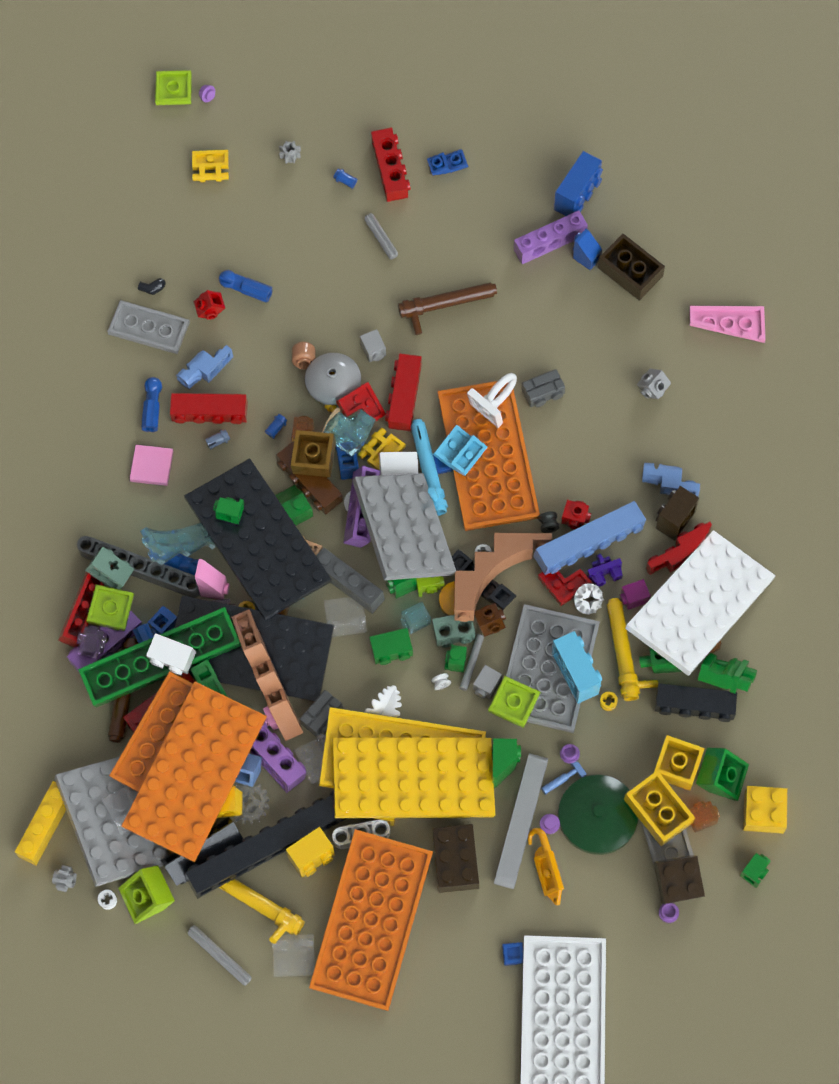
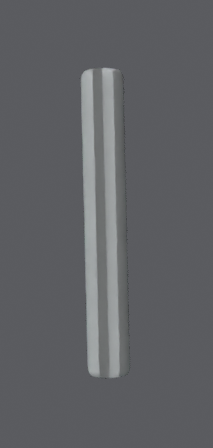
(219, 955)

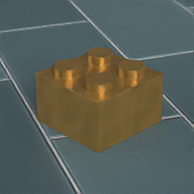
(313, 453)

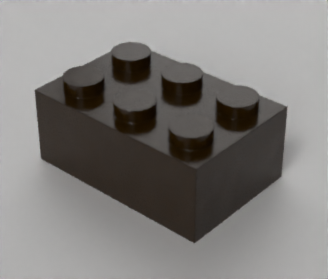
(631, 266)
(455, 858)

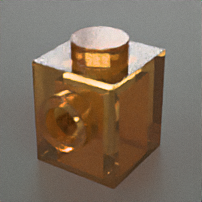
(705, 815)

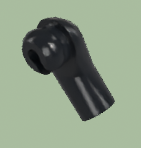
(152, 288)

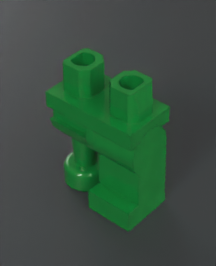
(727, 675)

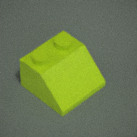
(146, 893)

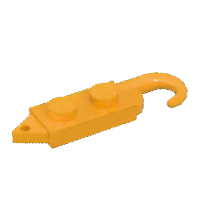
(547, 867)

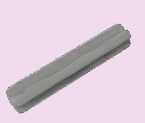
(381, 236)

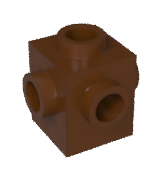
(490, 619)

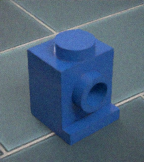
(165, 617)

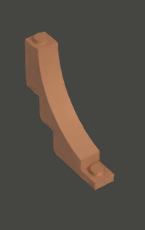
(508, 551)
(266, 675)

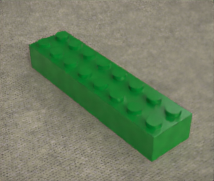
(132, 669)

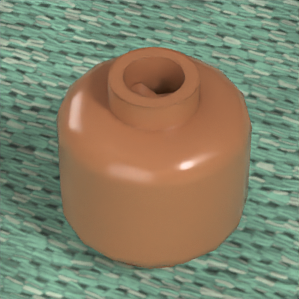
(303, 354)

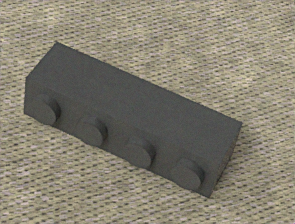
(351, 581)

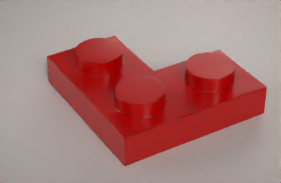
(361, 398)
(563, 588)

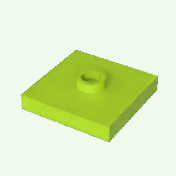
(173, 87)
(110, 607)
(514, 701)

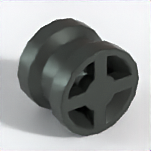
(548, 522)

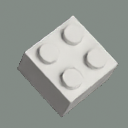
(171, 654)

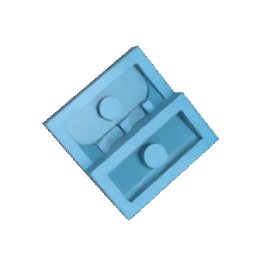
(460, 450)

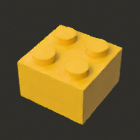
(679, 762)
(765, 809)
(311, 853)

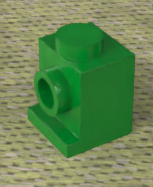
(229, 510)
(456, 658)
(756, 869)

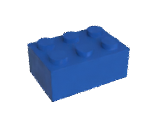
(578, 184)

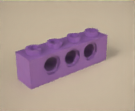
(549, 237)
(356, 529)
(115, 642)
(272, 763)

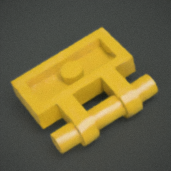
(210, 160)
(388, 444)

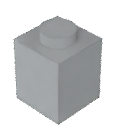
(373, 346)
(487, 682)

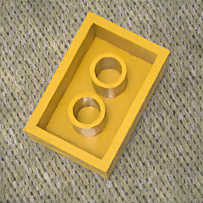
(659, 808)

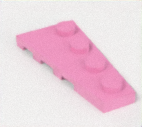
(737, 321)

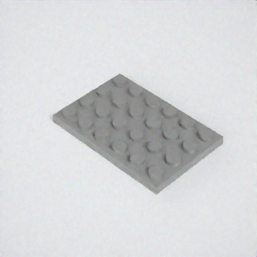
(404, 526)
(536, 667)
(103, 847)

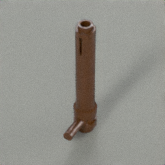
(419, 306)
(120, 707)

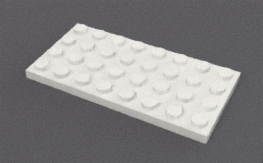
(700, 602)
(563, 1010)

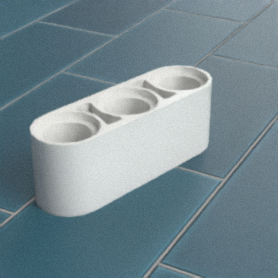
(369, 827)

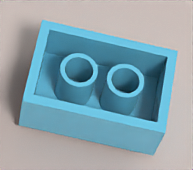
(576, 666)

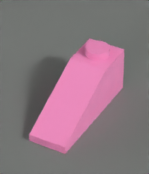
(210, 581)

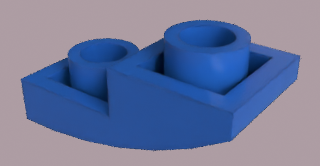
(447, 163)

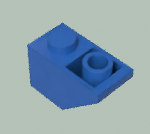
(586, 249)

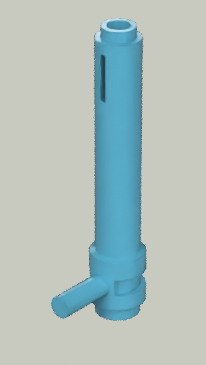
(428, 465)

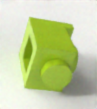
(429, 585)

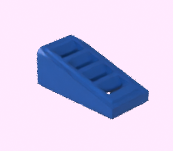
(346, 470)

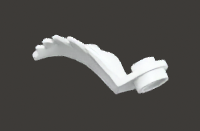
(387, 703)

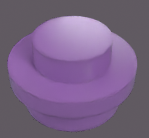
(207, 93)
(569, 753)
(549, 823)
(668, 912)

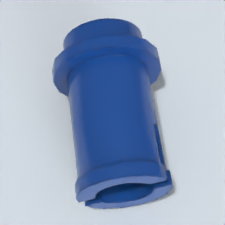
(345, 178)
(278, 422)

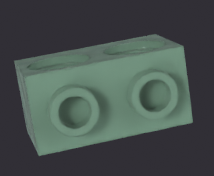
(455, 635)

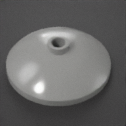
(327, 387)

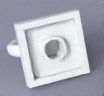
(486, 404)

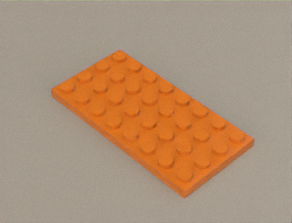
(500, 482)
(194, 771)
(371, 920)

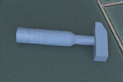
(564, 777)

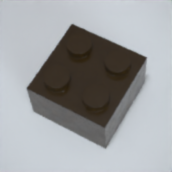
(677, 512)
(679, 879)

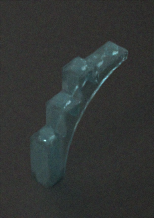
(168, 544)

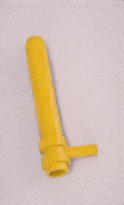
(627, 678)
(281, 916)

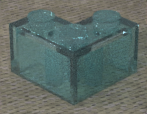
(350, 433)

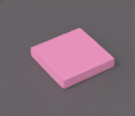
(151, 465)

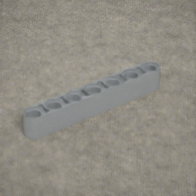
(521, 821)

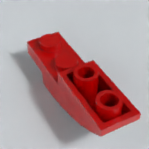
(685, 545)

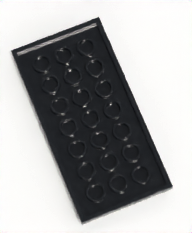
(265, 546)
(294, 644)

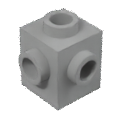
(653, 384)

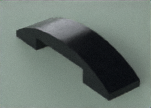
(493, 592)

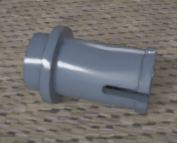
(217, 439)

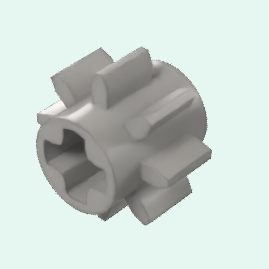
(289, 152)
(64, 878)

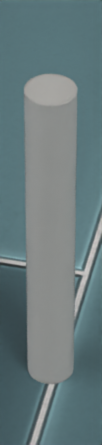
(471, 662)

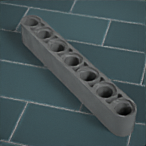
(147, 570)

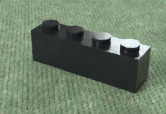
(695, 702)
(219, 838)

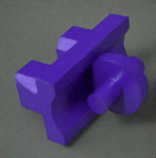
(603, 567)

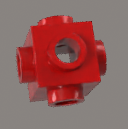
(209, 304)
(575, 514)

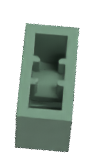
(100, 569)

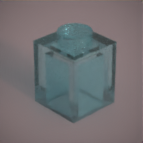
(415, 618)

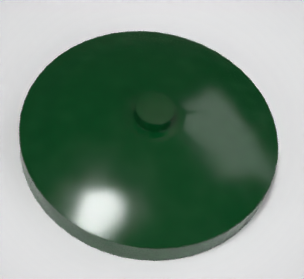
(596, 815)

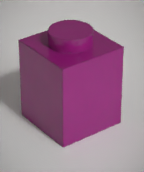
(635, 594)

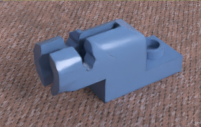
(204, 366)
(668, 477)

